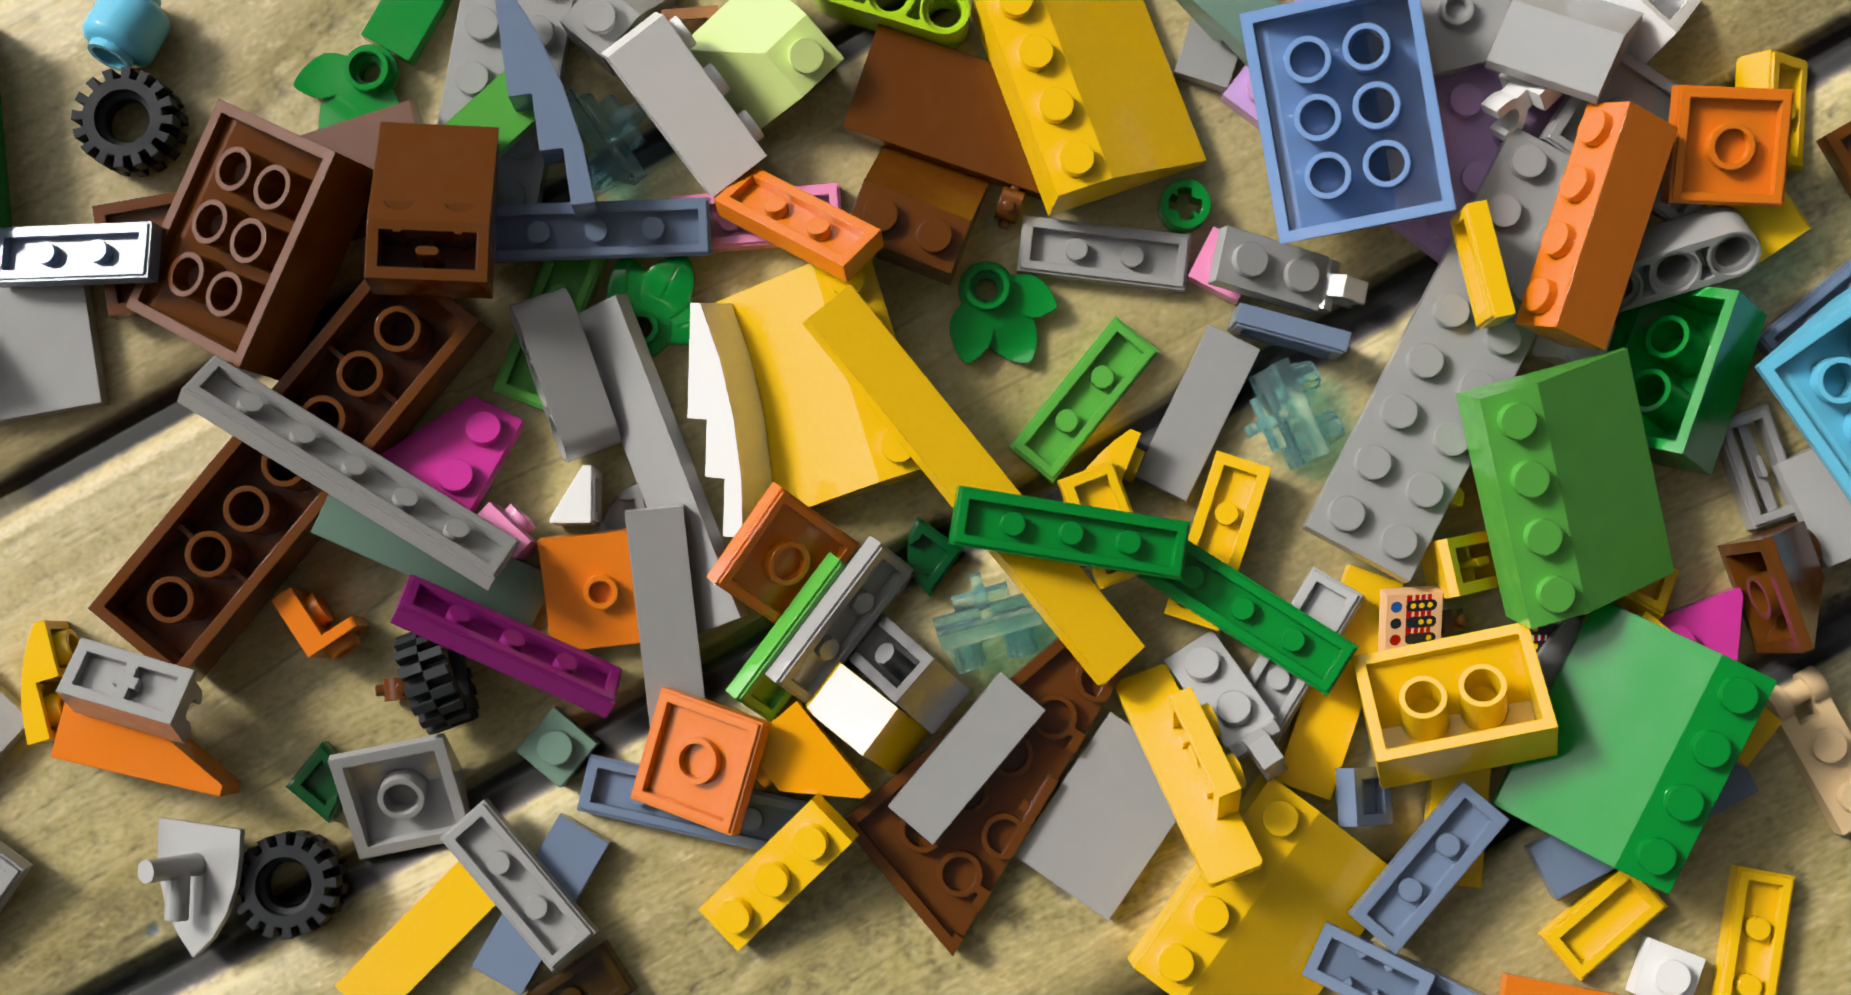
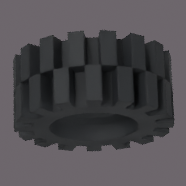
(104, 103)
(435, 683)
(325, 889)

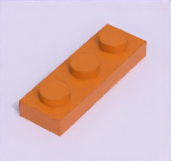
(799, 223)

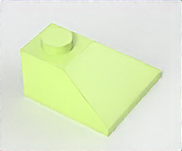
(765, 55)

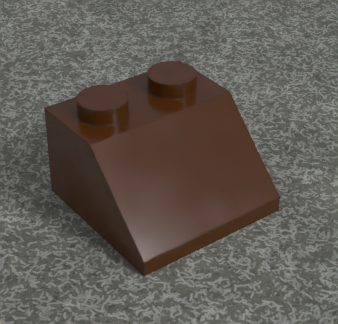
(920, 211)

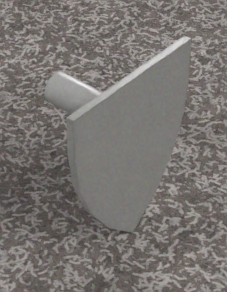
(198, 877)

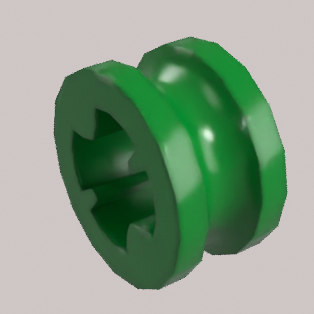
(1197, 195)

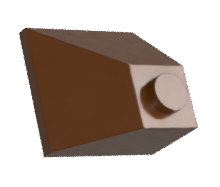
(1778, 585)

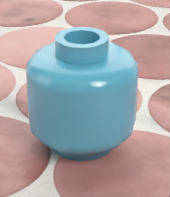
(125, 32)

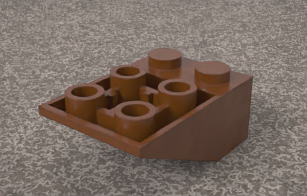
(433, 211)

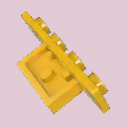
(1192, 772)

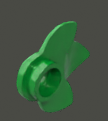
(341, 83)
(658, 296)
(1002, 322)

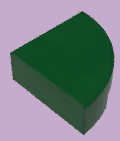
(929, 555)
(316, 784)

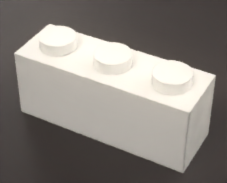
(686, 101)

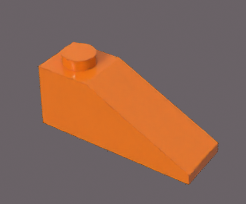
(140, 755)

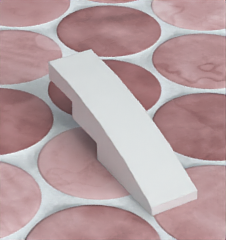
(727, 395)

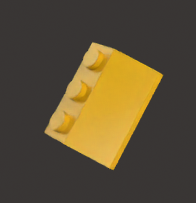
(1456, 705)

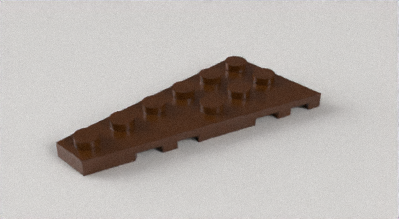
(956, 874)

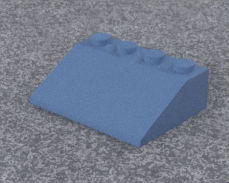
(1347, 115)

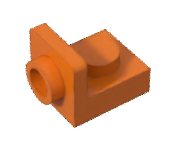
(308, 620)

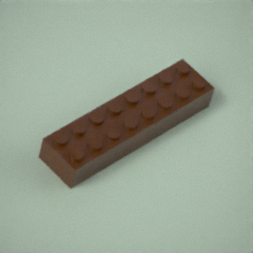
(253, 519)

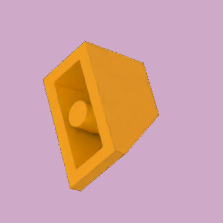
(806, 759)

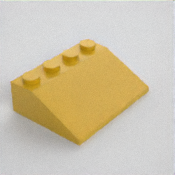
(1087, 95)
(818, 426)
(1265, 924)

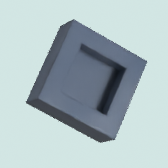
(1361, 798)

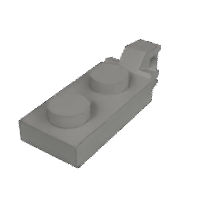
(1281, 273)
(1242, 714)

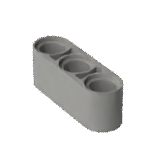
(1697, 255)
(565, 374)

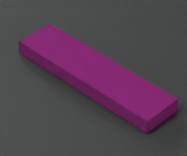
(507, 645)

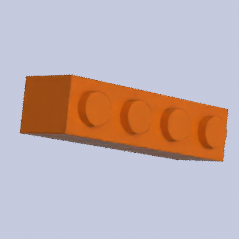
(1596, 225)

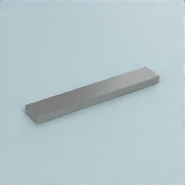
(657, 447)
(349, 471)

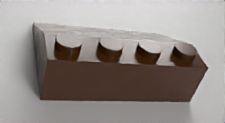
(253, 241)

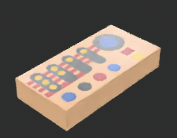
(1409, 616)

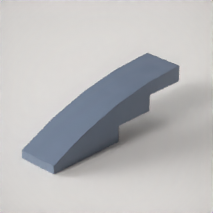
(536, 86)
(1362, 967)

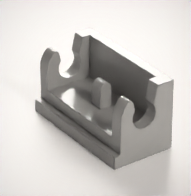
(130, 690)

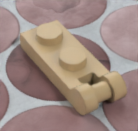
(1817, 744)

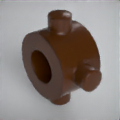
(1009, 206)
(1453, 620)
(391, 689)

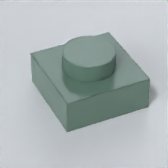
(558, 746)

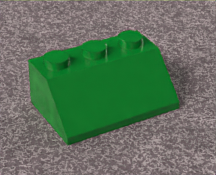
(1689, 370)

